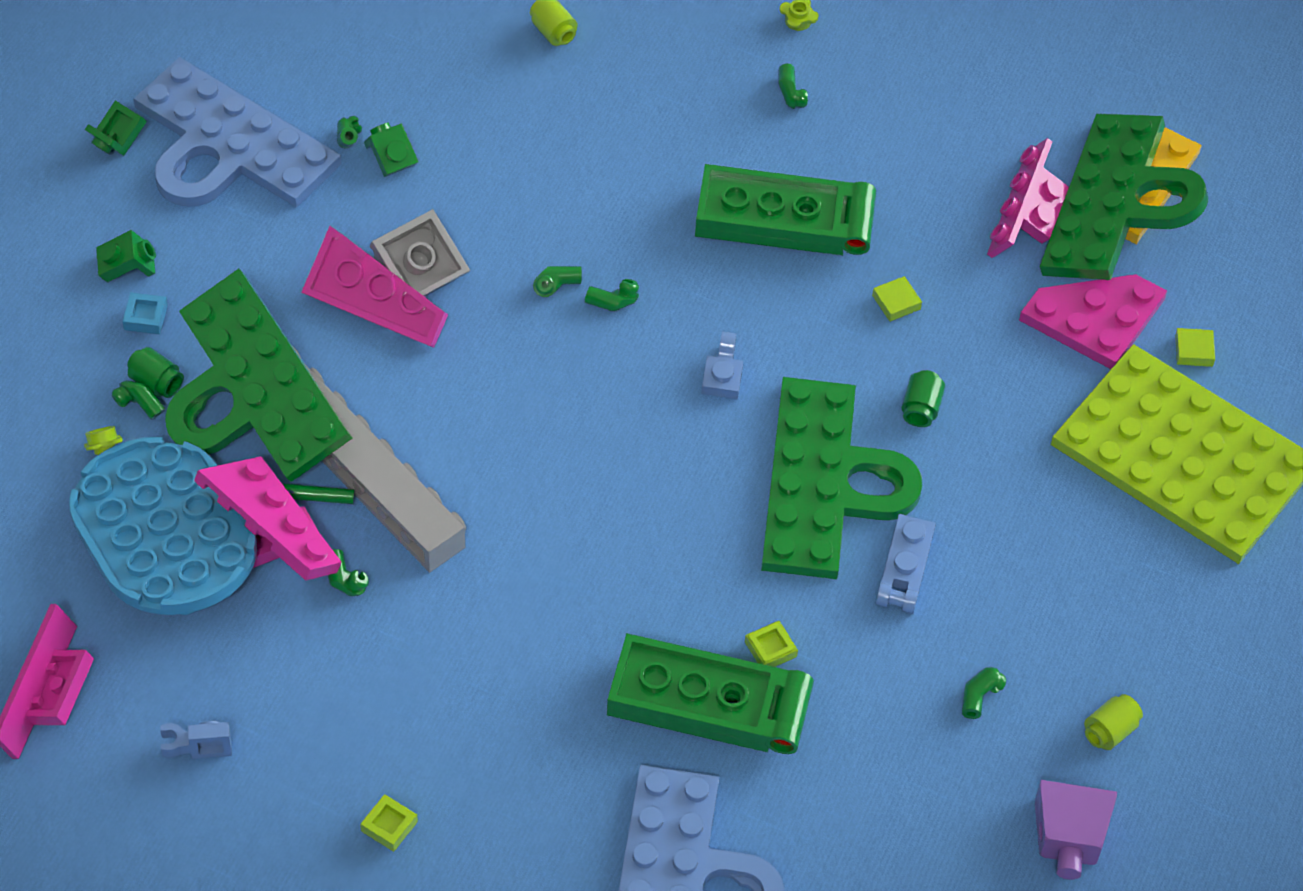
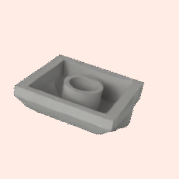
(421, 254)

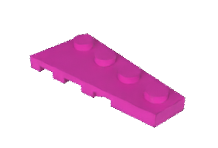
(364, 287)
(272, 513)

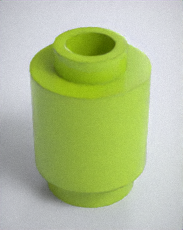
(553, 21)
(1113, 722)

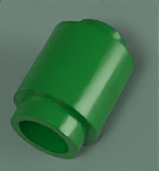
(155, 371)
(922, 398)

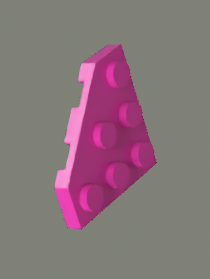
(1095, 315)

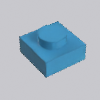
(145, 313)

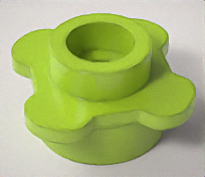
(798, 14)
(102, 439)

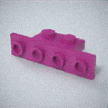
(1032, 202)
(45, 684)

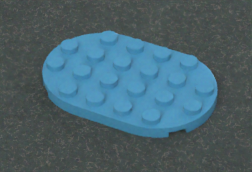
(157, 531)

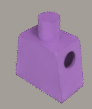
(1072, 824)

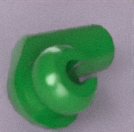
(787, 84)
(348, 131)
(554, 277)
(614, 300)
(138, 393)
(348, 582)
(986, 680)

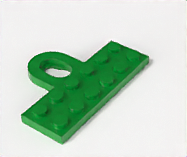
(1106, 197)
(265, 378)
(812, 476)

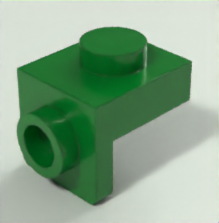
(116, 129)
(391, 148)
(125, 254)

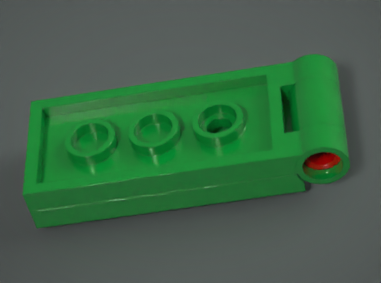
(785, 210)
(692, 693)

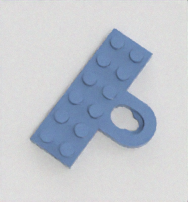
(236, 133)
(672, 838)

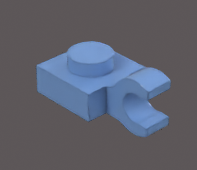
(723, 372)
(200, 740)

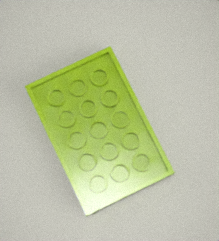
(1184, 453)

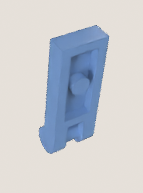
(906, 563)

